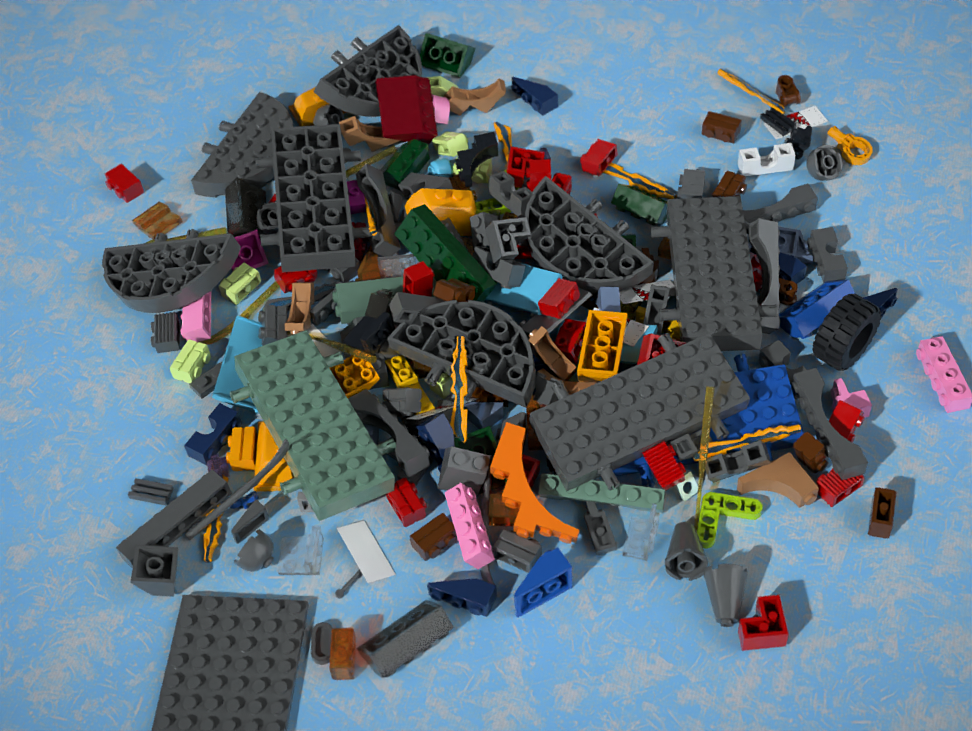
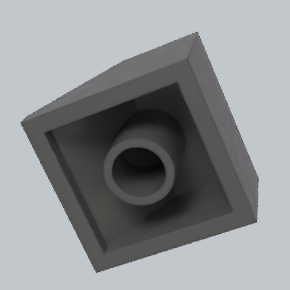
(463, 467)
(155, 569)

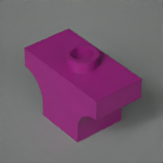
(356, 198)

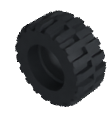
(846, 332)

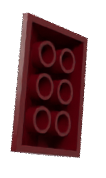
(406, 108)

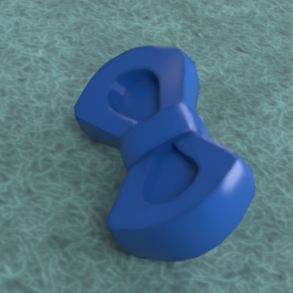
(251, 497)

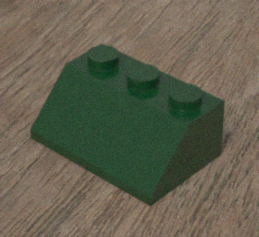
(445, 55)
(407, 159)
(640, 204)

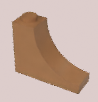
(783, 477)

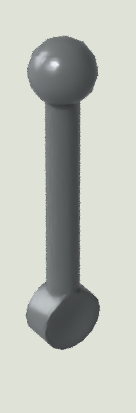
(340, 592)

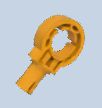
(849, 141)

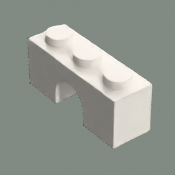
(779, 160)

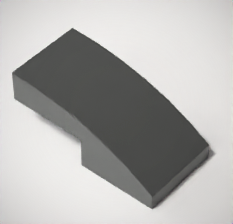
(687, 445)

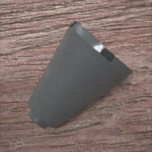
(685, 553)
(726, 591)

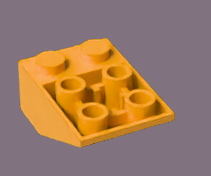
(355, 375)

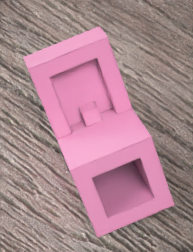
(441, 109)
(857, 399)

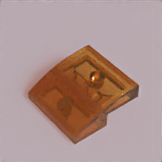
(157, 220)

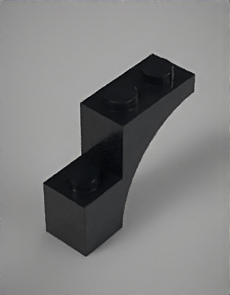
(483, 148)

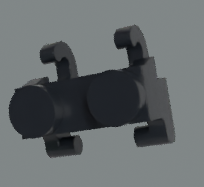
(800, 140)

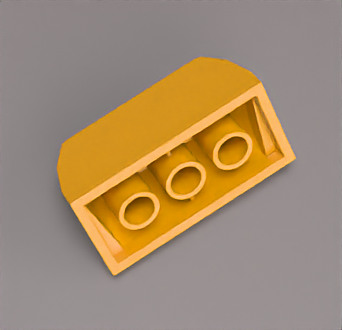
(306, 106)
(447, 203)
(601, 345)
(265, 451)

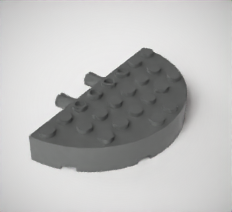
(354, 81)
(243, 142)
(579, 244)
(168, 273)
(495, 347)

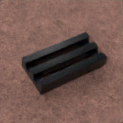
(781, 120)

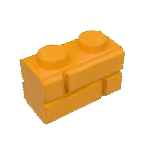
(242, 448)

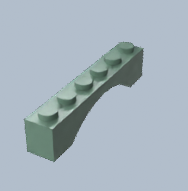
(597, 491)

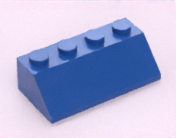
(811, 309)

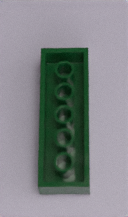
(442, 252)

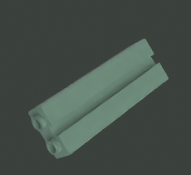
(353, 297)

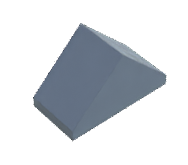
(608, 299)
(484, 413)

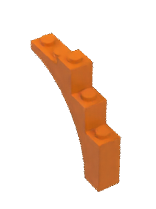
(517, 493)

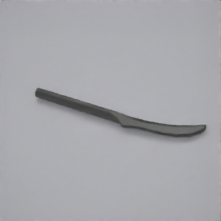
(239, 493)
(485, 571)

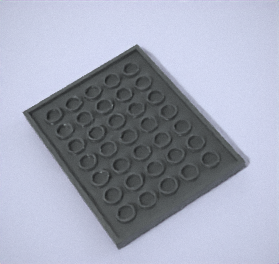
(231, 665)

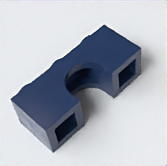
(203, 446)

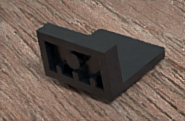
(370, 333)

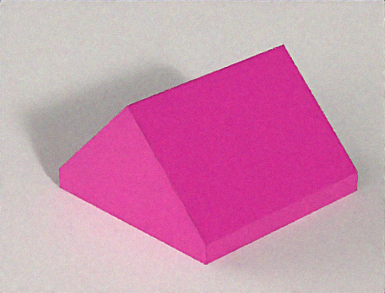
(251, 251)

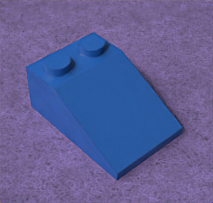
(544, 582)

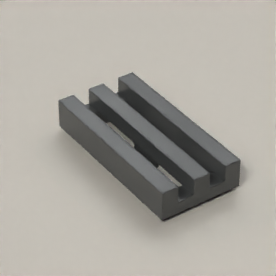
(151, 488)

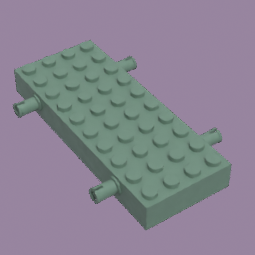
(327, 441)

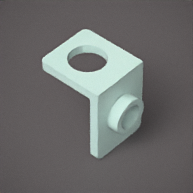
(688, 478)

